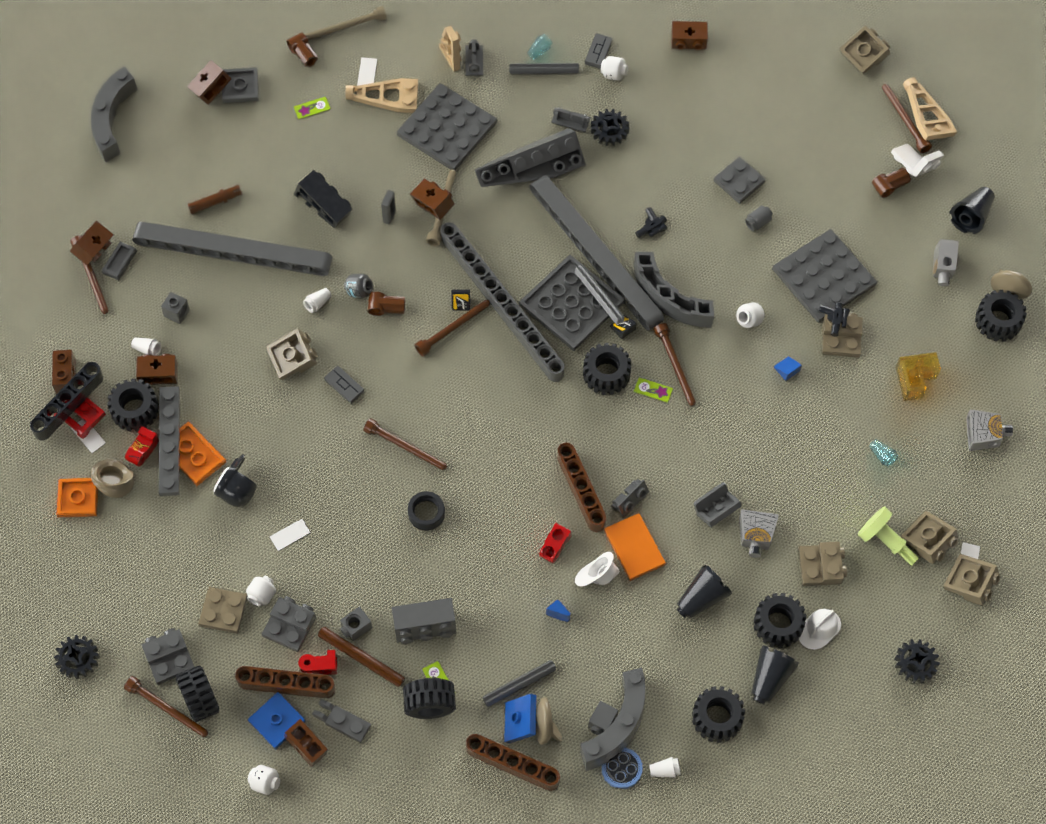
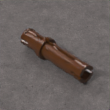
(214, 199)

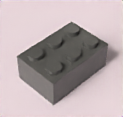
(424, 620)

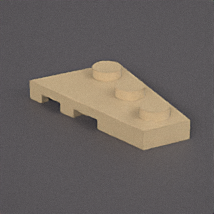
(451, 48)

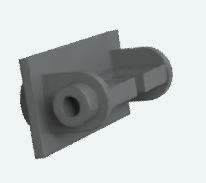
(474, 58)
(570, 119)
(636, 492)

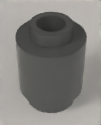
(758, 218)

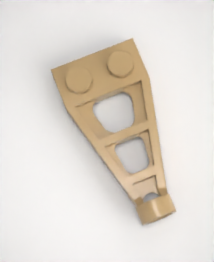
(407, 97)
(929, 129)

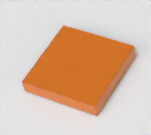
(77, 498)

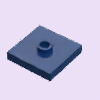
(520, 718)
(274, 719)

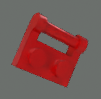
(89, 413)

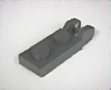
(343, 721)

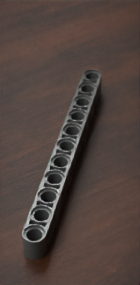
(232, 248)
(596, 252)
(505, 308)

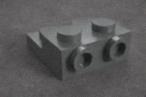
(289, 623)
(167, 655)

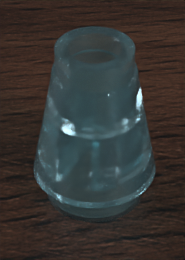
(540, 46)
(884, 453)

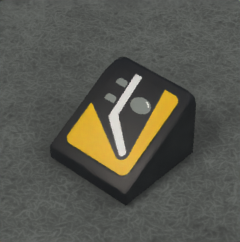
(460, 299)
(624, 328)

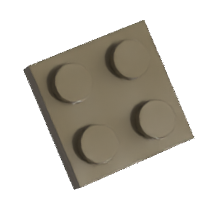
(223, 610)

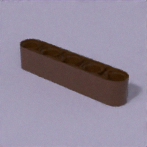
(581, 478)
(292, 688)
(506, 754)

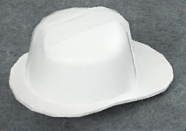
(599, 571)
(820, 628)

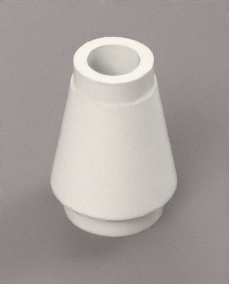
(316, 300)
(146, 346)
(665, 768)

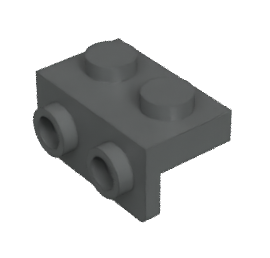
(716, 505)

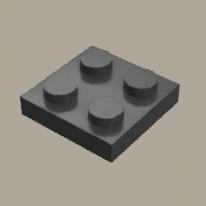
(242, 86)
(739, 179)

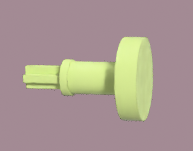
(877, 526)

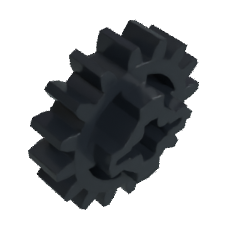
(610, 127)
(84, 653)
(921, 654)

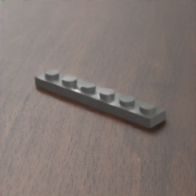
(169, 441)

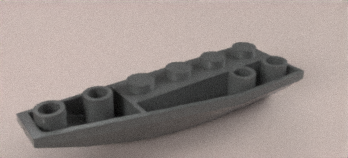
(546, 156)

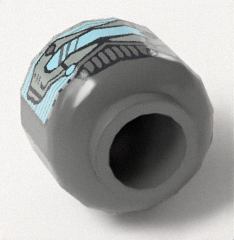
(358, 285)

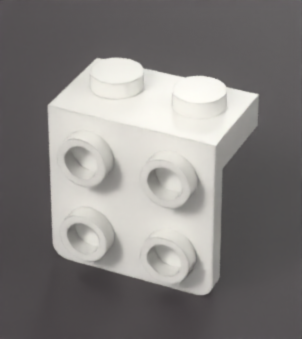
(914, 162)

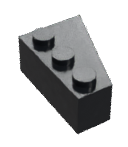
(323, 198)

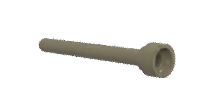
(378, 14)
(434, 237)

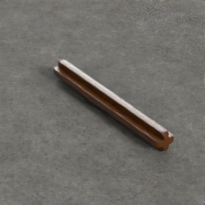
(361, 656)

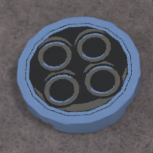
(623, 769)

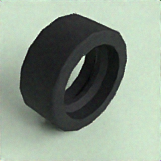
(422, 497)

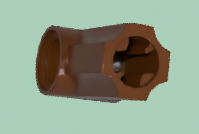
(300, 45)
(886, 184)
(380, 304)

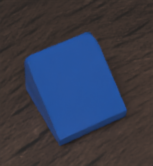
(788, 368)
(558, 611)

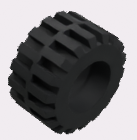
(1007, 304)
(607, 355)
(133, 391)
(782, 605)
(197, 693)
(429, 698)
(718, 698)

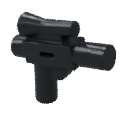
(653, 224)
(836, 316)

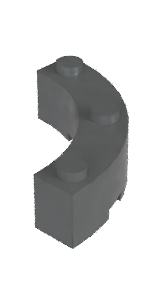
(103, 112)
(667, 298)
(623, 729)

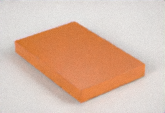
(197, 455)
(634, 546)

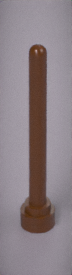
(922, 145)
(93, 281)
(662, 331)
(424, 346)
(373, 427)
(134, 686)

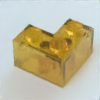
(913, 373)

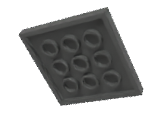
(447, 127)
(824, 274)
(567, 305)

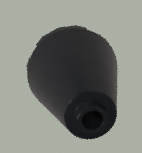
(972, 211)
(702, 593)
(771, 674)

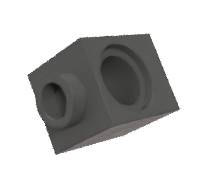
(175, 308)
(359, 616)
(602, 718)

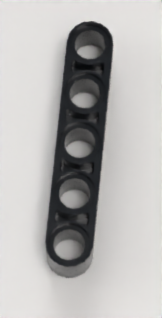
(64, 410)

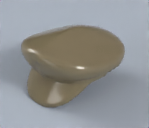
(1011, 281)
(112, 478)
(545, 726)

